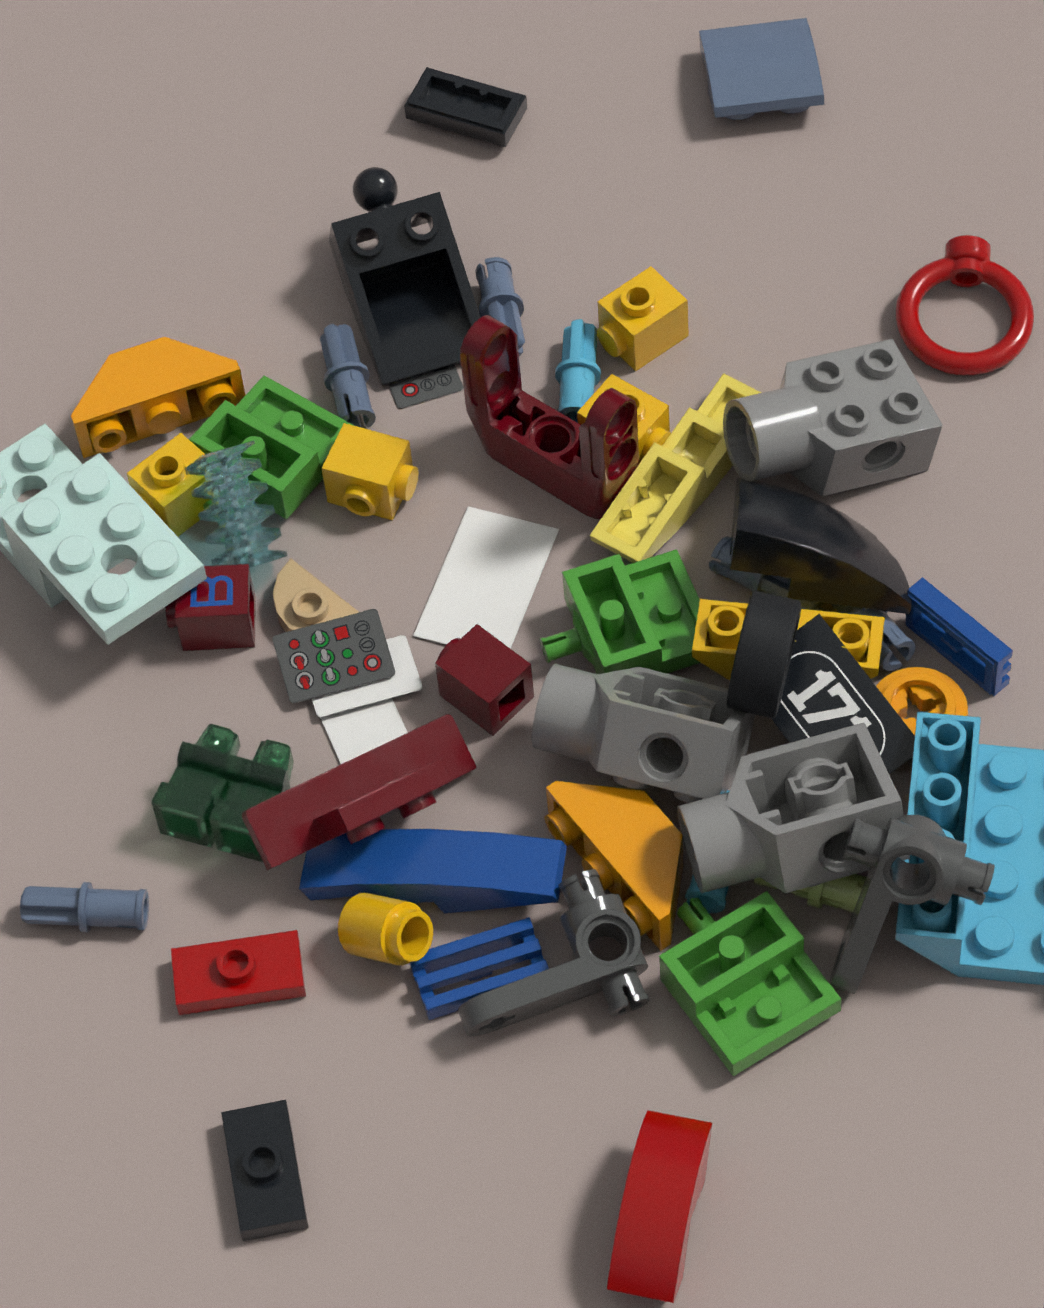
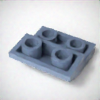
(761, 68)

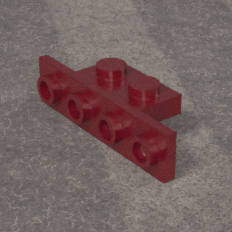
(359, 792)

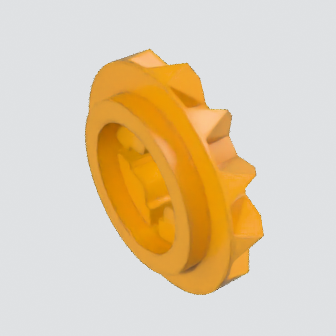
(926, 690)

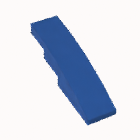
(438, 866)

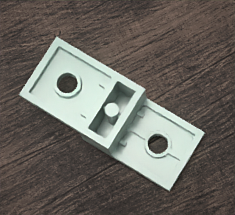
(82, 529)

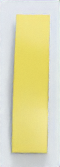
(671, 479)

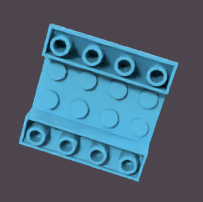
(997, 807)

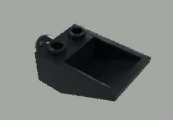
(410, 287)

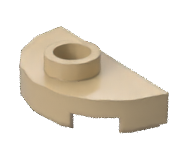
(305, 600)

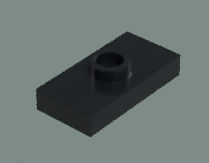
(466, 107)
(264, 1170)

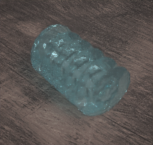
(235, 507)

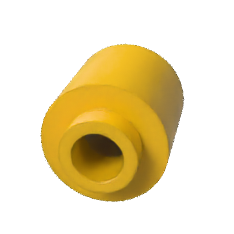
(384, 929)

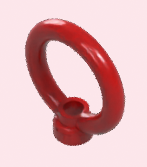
(965, 265)

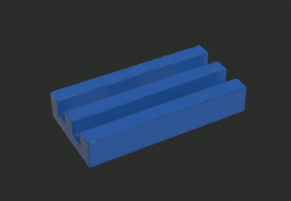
(958, 637)
(473, 959)

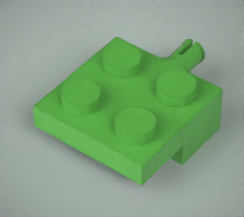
(289, 440)
(629, 615)
(746, 981)

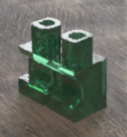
(216, 786)

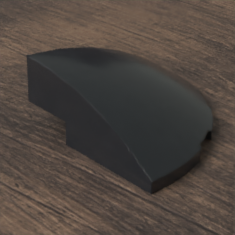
(815, 547)

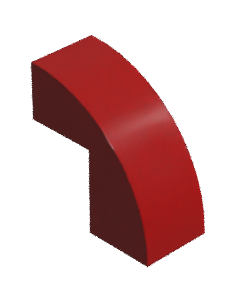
(658, 1206)

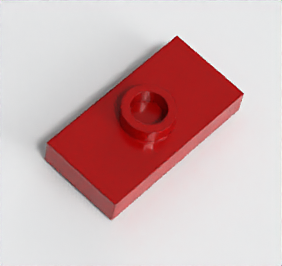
(238, 972)

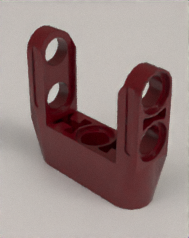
(522, 432)

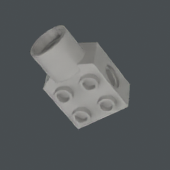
(836, 422)
(644, 728)
(790, 813)

